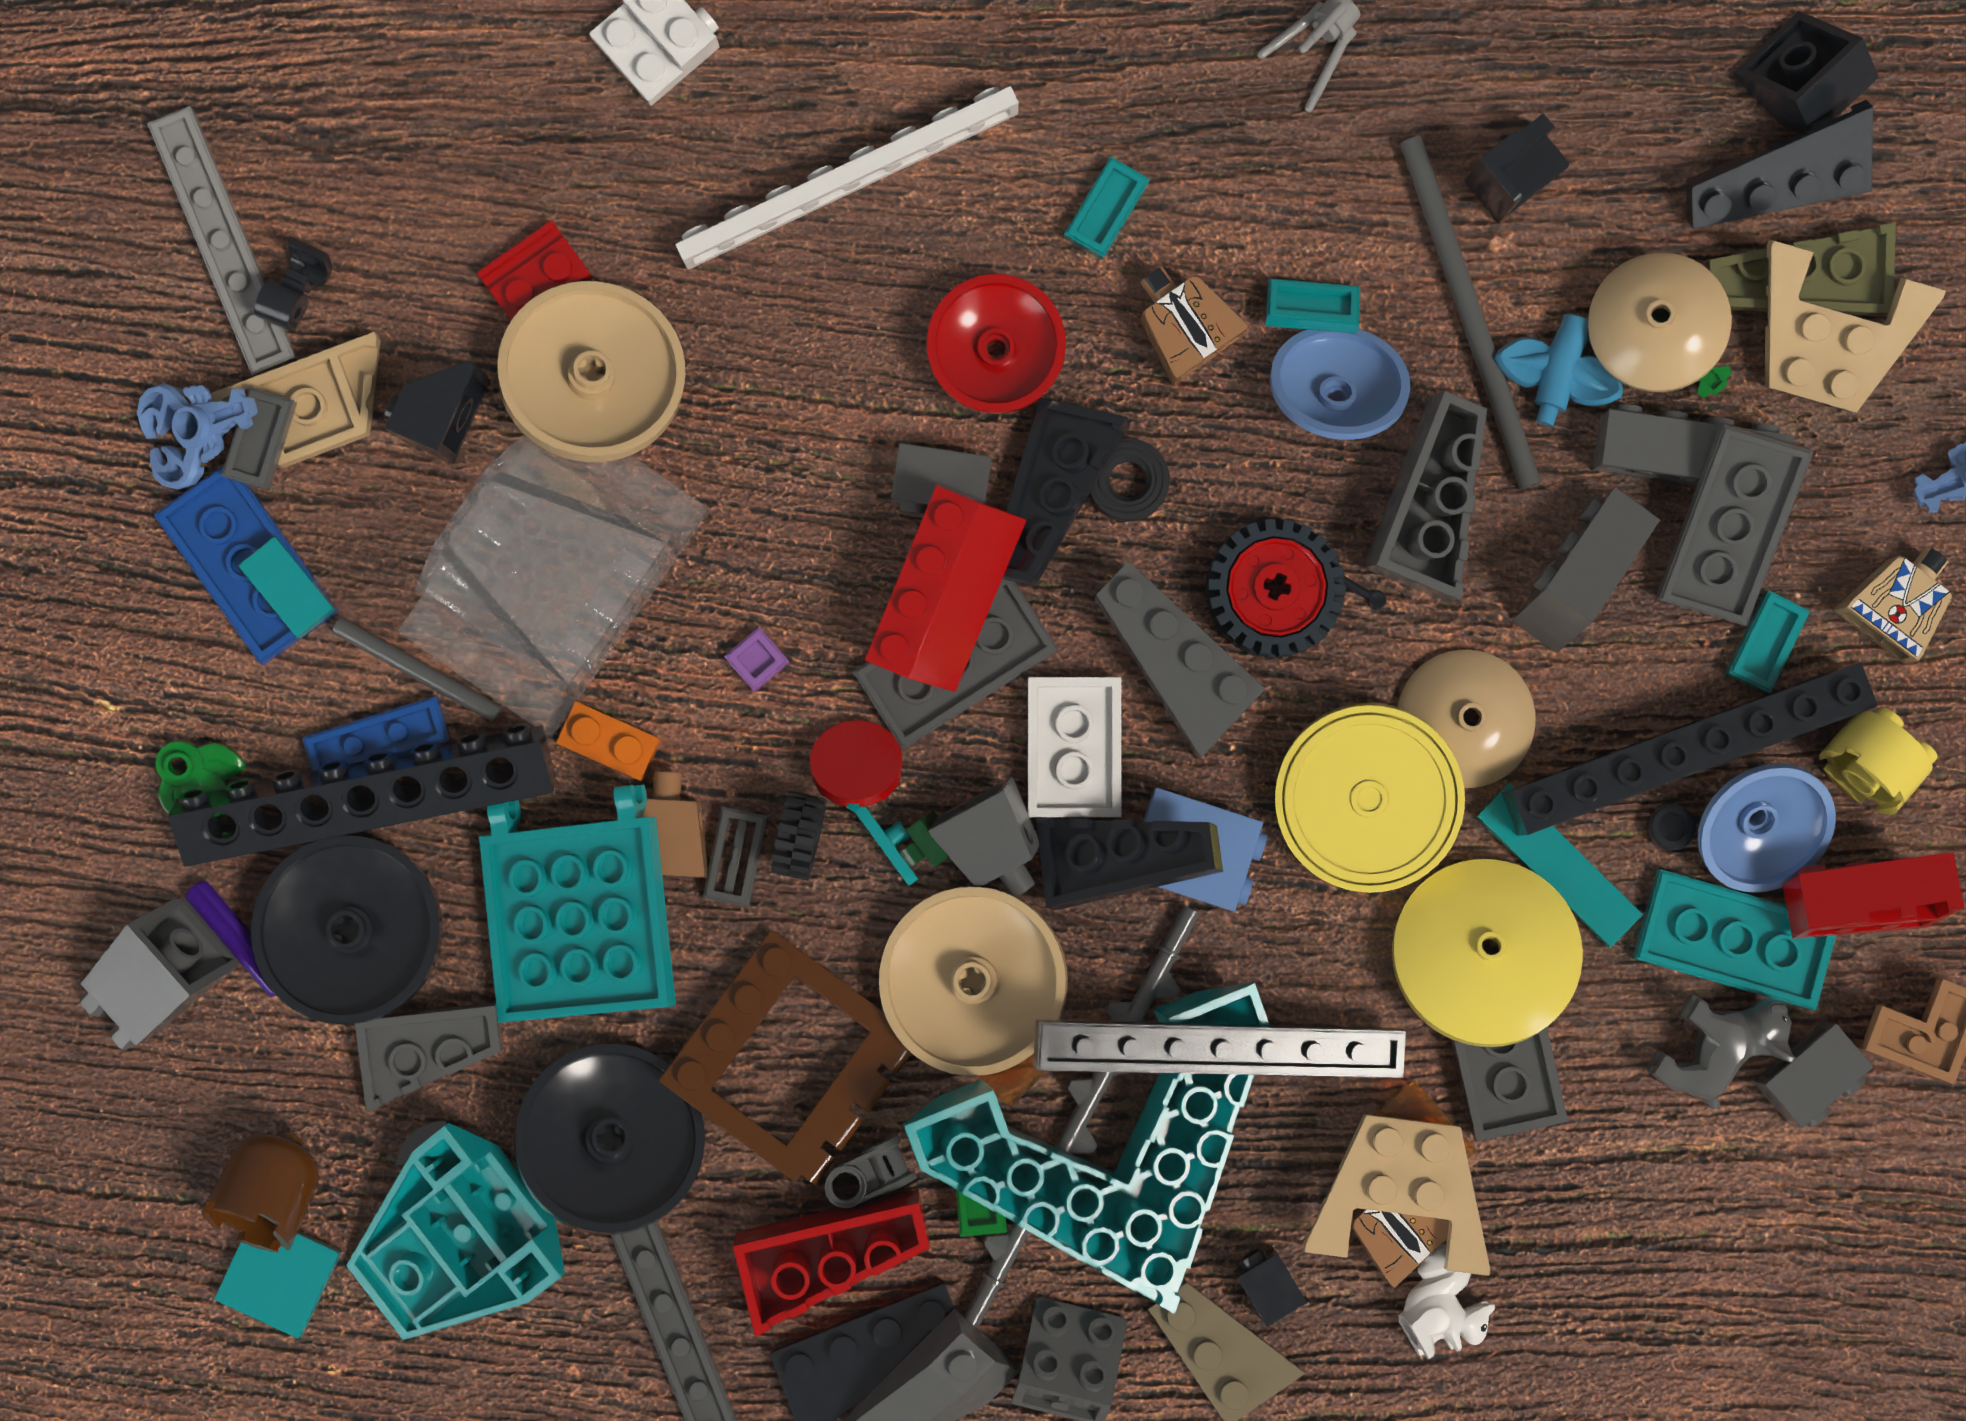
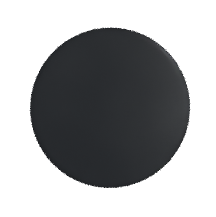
(1670, 827)

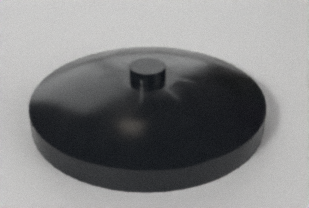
(346, 930)
(607, 1140)

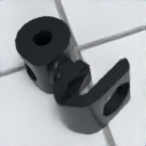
(284, 301)

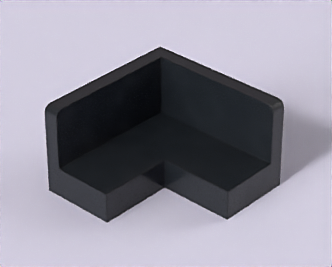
(1517, 169)

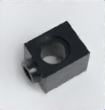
(1269, 1285)

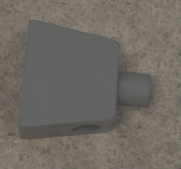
(990, 837)

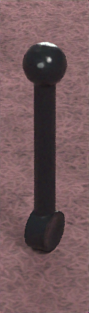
(1375, 599)

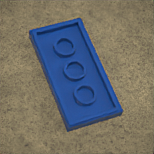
(215, 531)

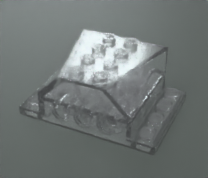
(547, 574)

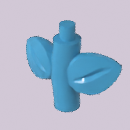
(1559, 370)

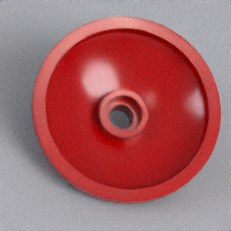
(1004, 312)

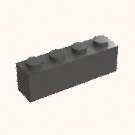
(1660, 446)

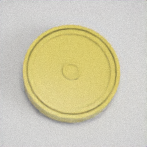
(1369, 797)

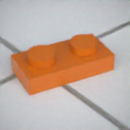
(608, 741)

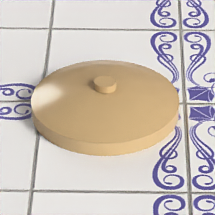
(591, 371)
(971, 980)

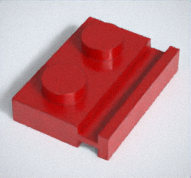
(532, 268)

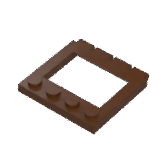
(733, 1023)

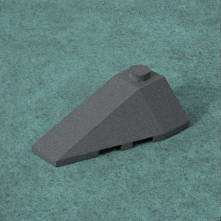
(941, 1377)

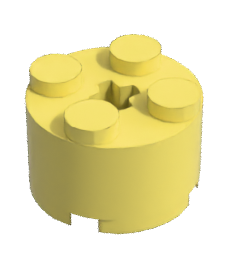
(1877, 760)

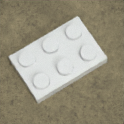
(1074, 746)

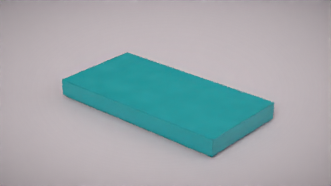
(1731, 940)

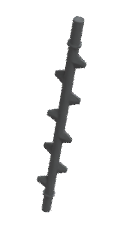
(1087, 1095)

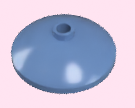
(1340, 383)
(1785, 834)

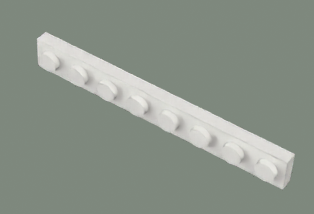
(831, 184)

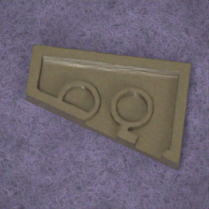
(1223, 1355)

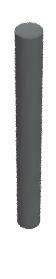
(417, 669)

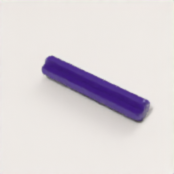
(226, 927)

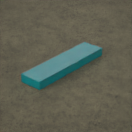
(1557, 861)

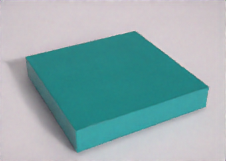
(279, 1286)

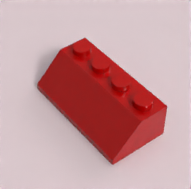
(945, 589)

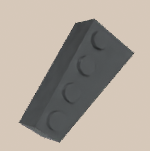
(1431, 504)
(1181, 663)

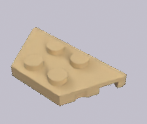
(331, 395)

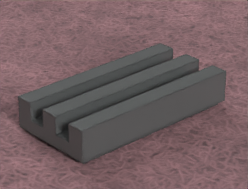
(718, 848)

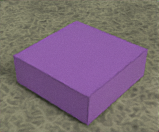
(757, 659)

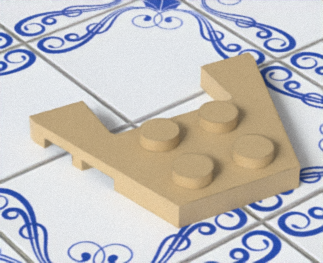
(1828, 351)
(1408, 1171)

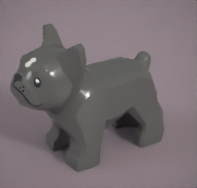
(1723, 1046)

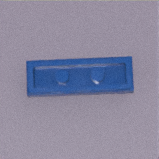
(388, 731)

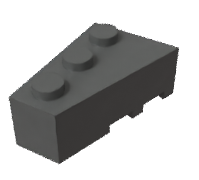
(1587, 569)

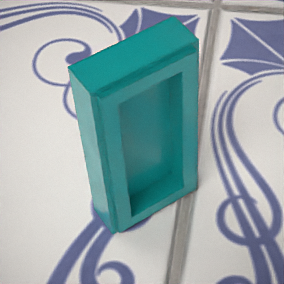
(1106, 208)
(1312, 306)
(287, 587)
(1767, 642)

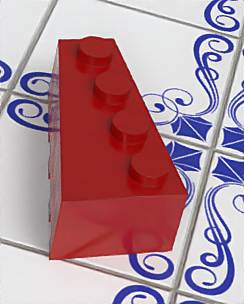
(825, 1253)

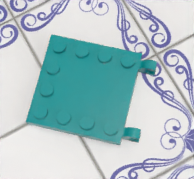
(577, 914)

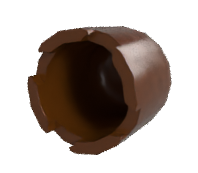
(264, 1191)

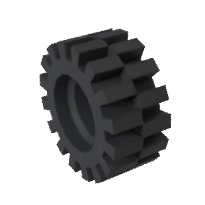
(798, 835)

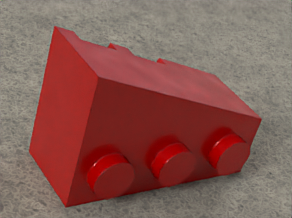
(1873, 896)

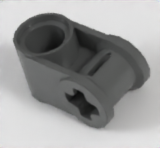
(871, 1172)

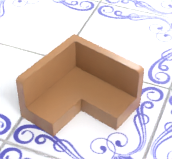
(1928, 1046)

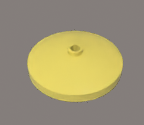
(1477, 994)

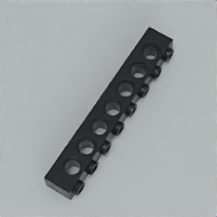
(1689, 749)
(205, 839)

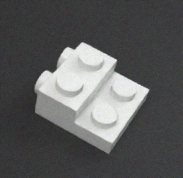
(656, 43)

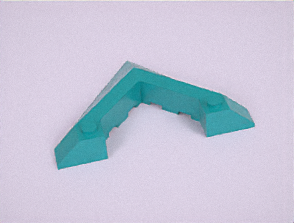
(1127, 1222)

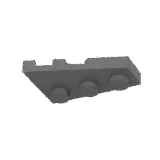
(422, 1046)

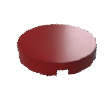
(856, 763)

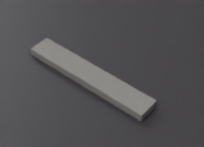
(220, 238)

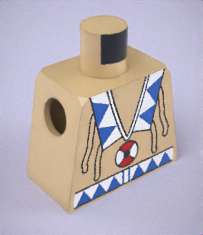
(1900, 604)

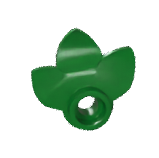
(206, 768)

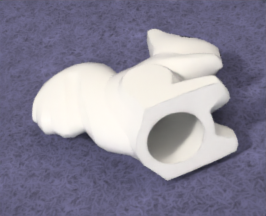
(1435, 1312)

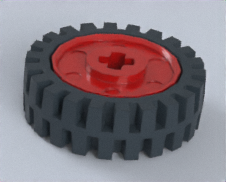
(1291, 620)

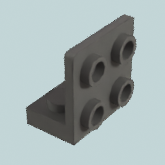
(1070, 1361)

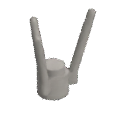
(1330, 21)

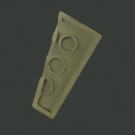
(1845, 273)

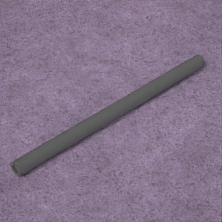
(1470, 312)

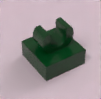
(923, 843)

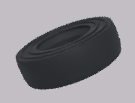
(1155, 490)

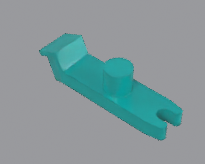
(887, 840)

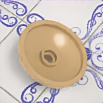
(1652, 353)
(1479, 681)

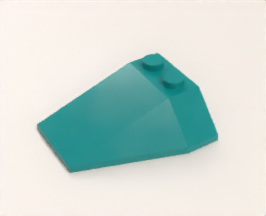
(456, 1238)

